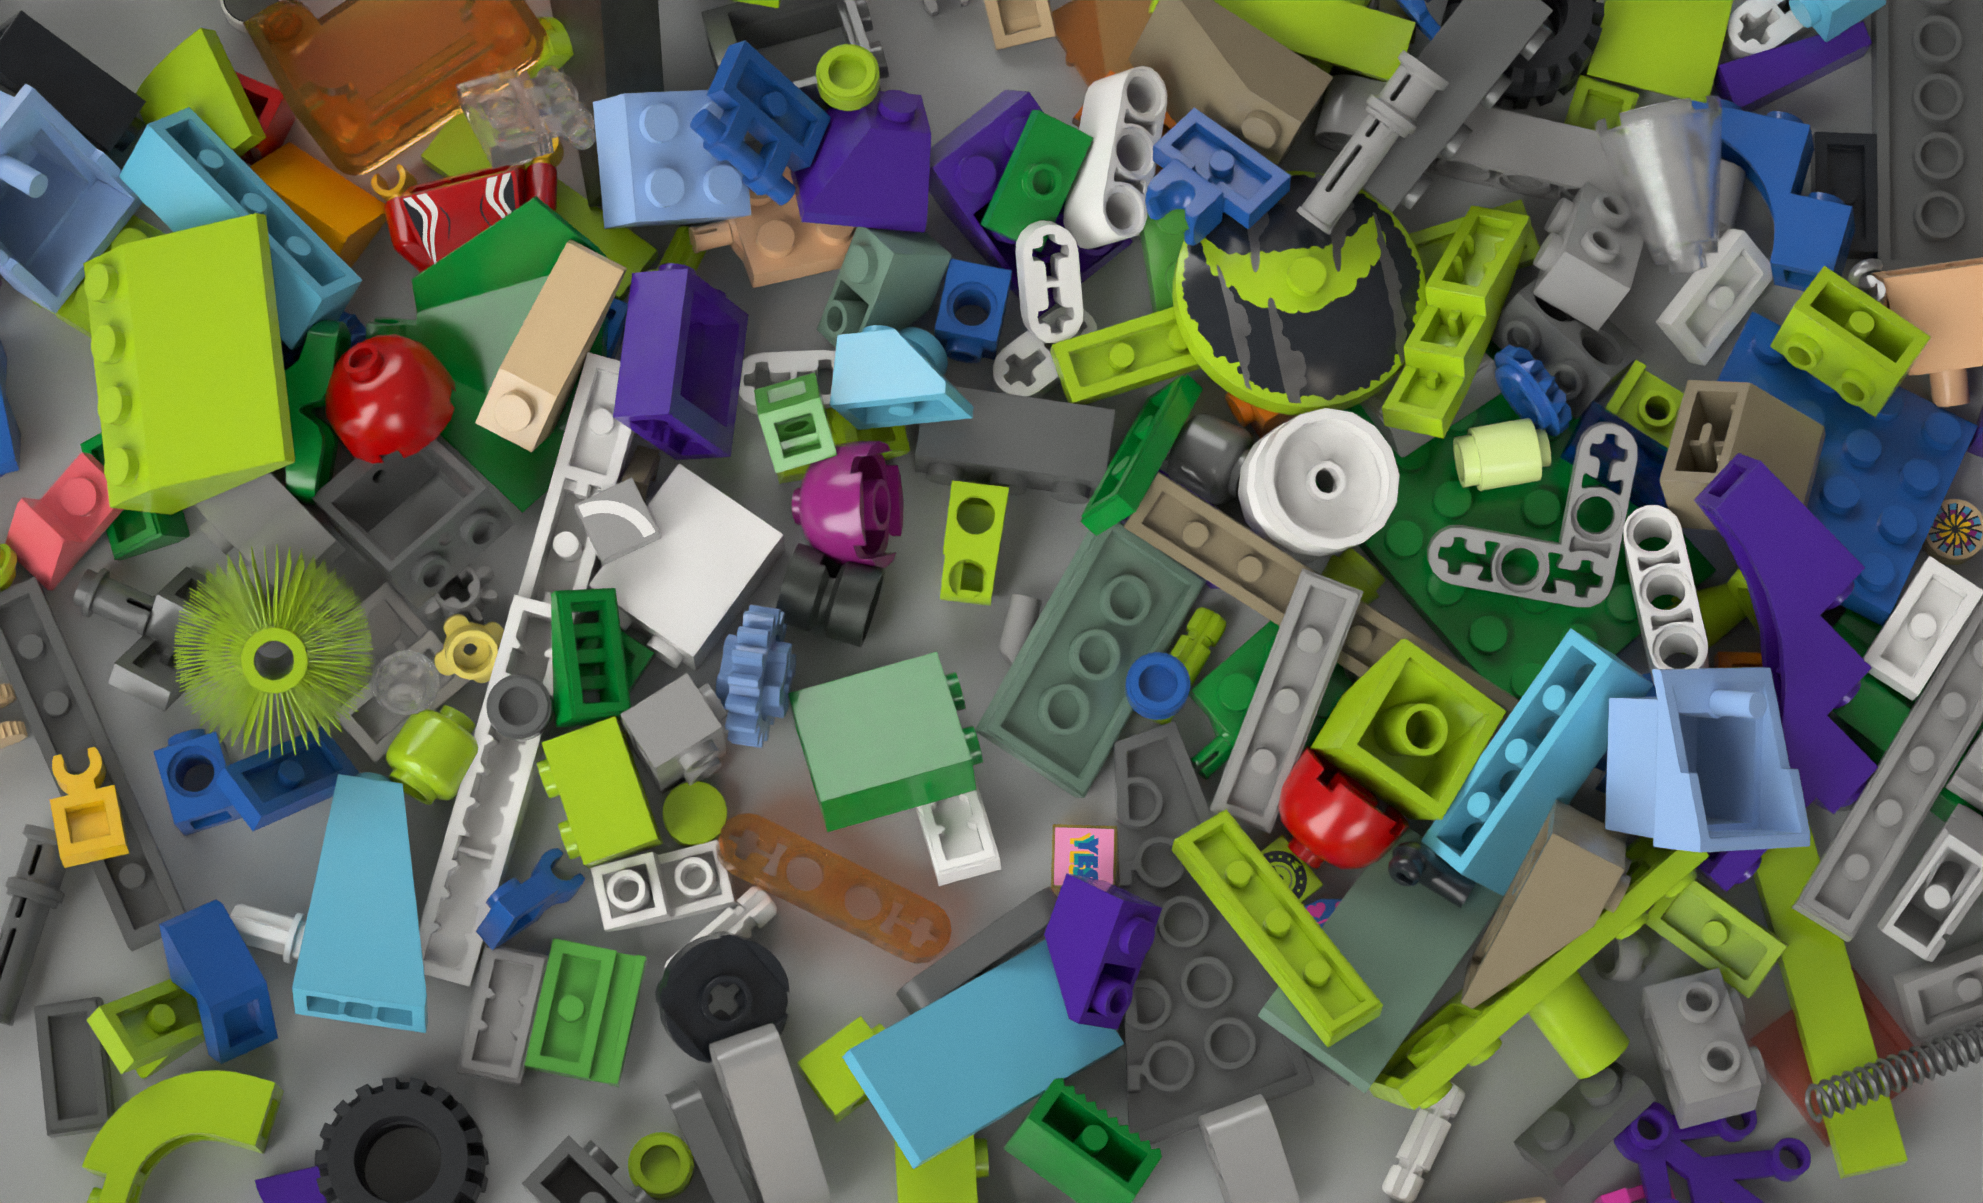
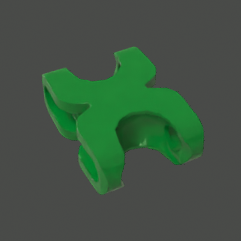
(306, 386)

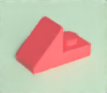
(64, 523)

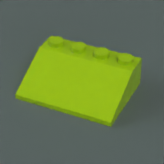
(188, 364)

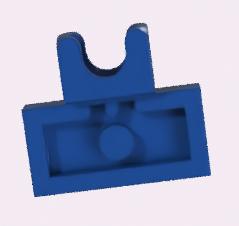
(1211, 174)

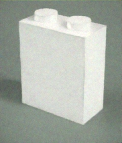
(697, 575)

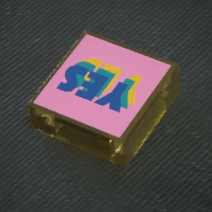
(1083, 852)

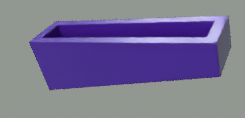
(1781, 70)

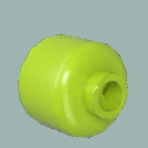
(432, 754)

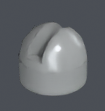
(1622, 958)

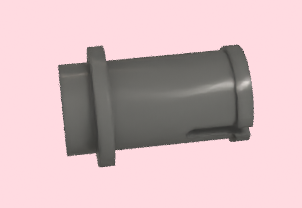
(113, 600)

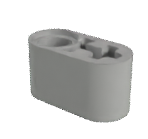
(1248, 1153)

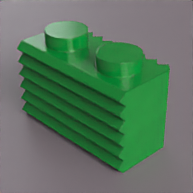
(1082, 1148)

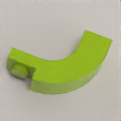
(173, 1114)

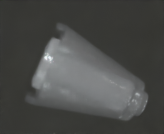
(1670, 177)

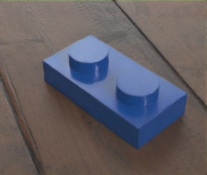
(287, 783)

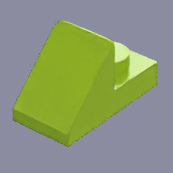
(148, 1028)

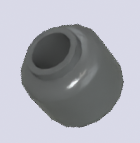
(1209, 457)

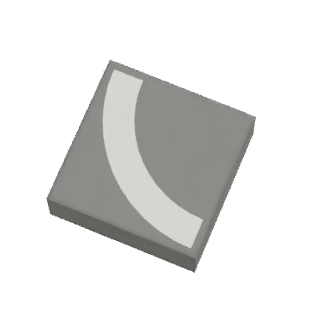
(617, 521)

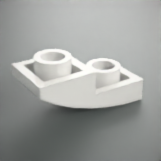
(662, 887)

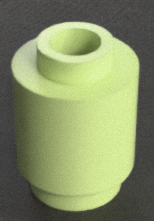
(1501, 454)

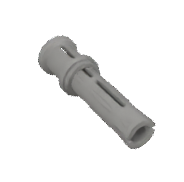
(1389, 116)

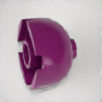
(851, 504)

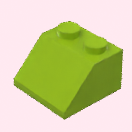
(1409, 732)

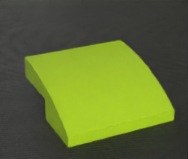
(1662, 45)
(202, 78)

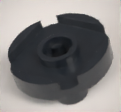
(720, 960)

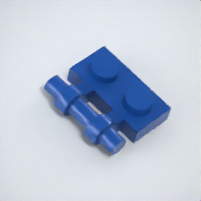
(771, 110)

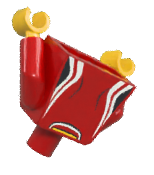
(445, 213)

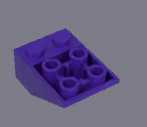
(968, 171)

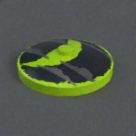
(1299, 312)

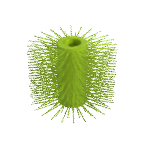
(265, 675)

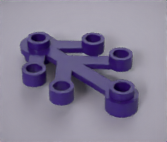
(1711, 1177)

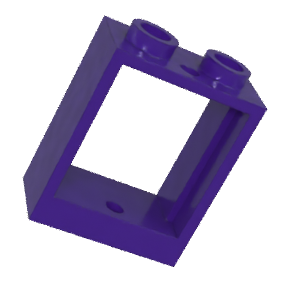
(681, 363)

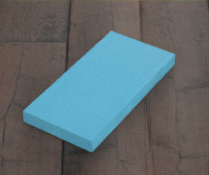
(975, 1055)

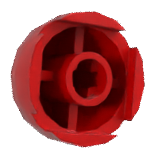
(388, 397)
(1335, 816)

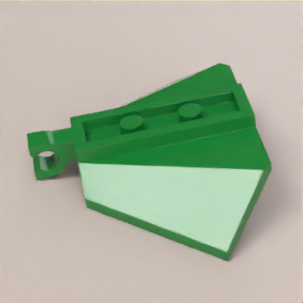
(469, 318)

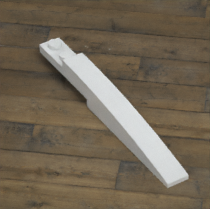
(504, 771)

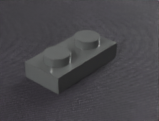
(1584, 1122)

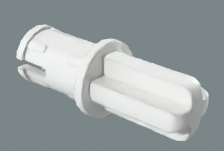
(270, 930)

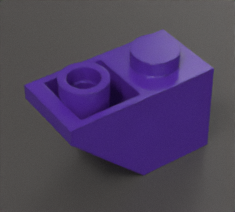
(1098, 947)

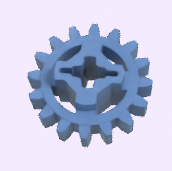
(756, 676)

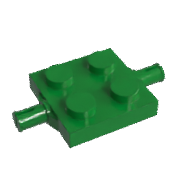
(1230, 688)

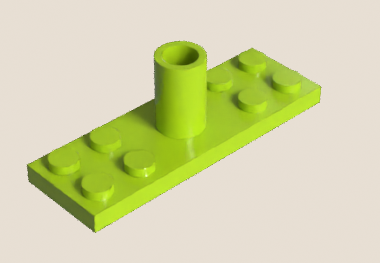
(1549, 993)

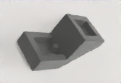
(149, 664)

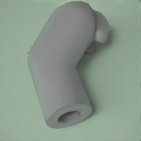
(1019, 621)

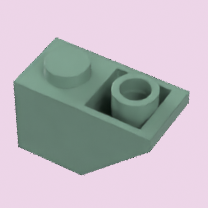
(884, 281)

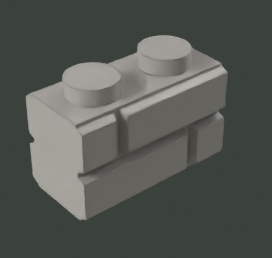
(1939, 887)

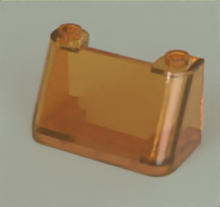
(388, 70)

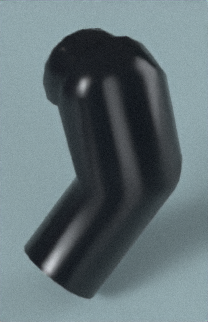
(1417, 863)

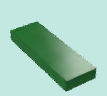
(1141, 454)

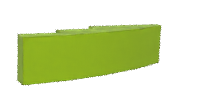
(1329, 32)
(1458, 322)

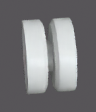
(1354, 477)

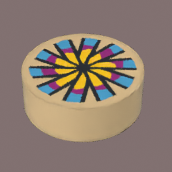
(1955, 533)

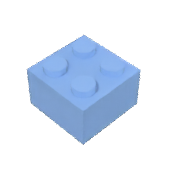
(657, 165)

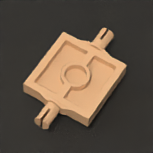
(776, 242)

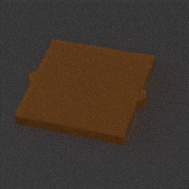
(1100, 34)

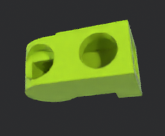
(972, 541)

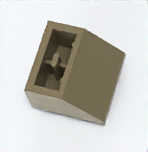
(1732, 419)

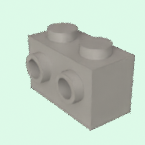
(1588, 255)
(678, 733)
(1701, 1047)

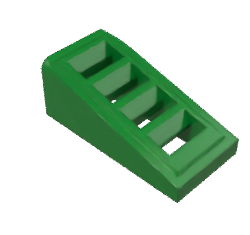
(566, 659)

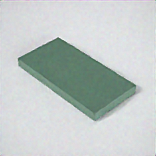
(1067, 684)
(1403, 949)

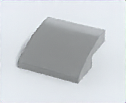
(392, 630)

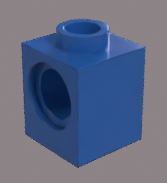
(979, 286)
(200, 809)

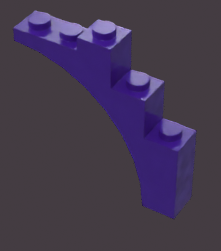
(1792, 578)

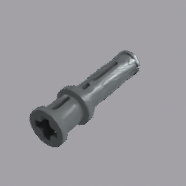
(33, 894)

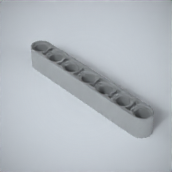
(1509, 150)

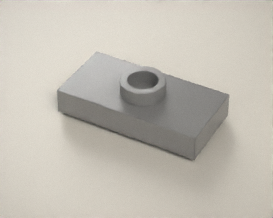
(502, 1015)

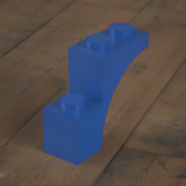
(1776, 160)

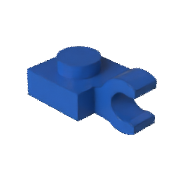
(519, 904)

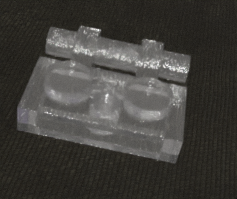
(521, 117)

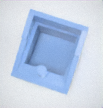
(55, 200)
(1704, 764)

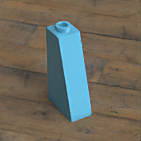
(362, 923)

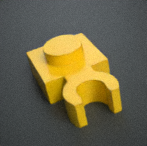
(89, 817)

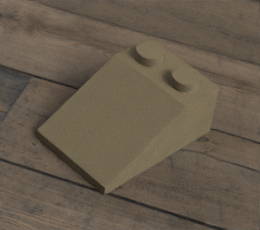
(1230, 74)
(1553, 899)

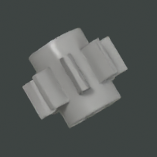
(474, 605)

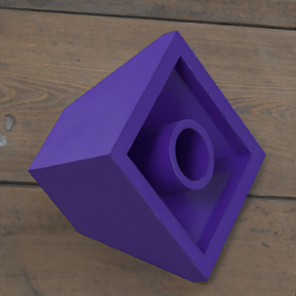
(870, 167)

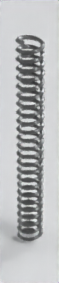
(1896, 1071)

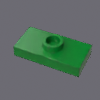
(1036, 176)

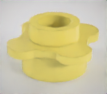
(455, 660)

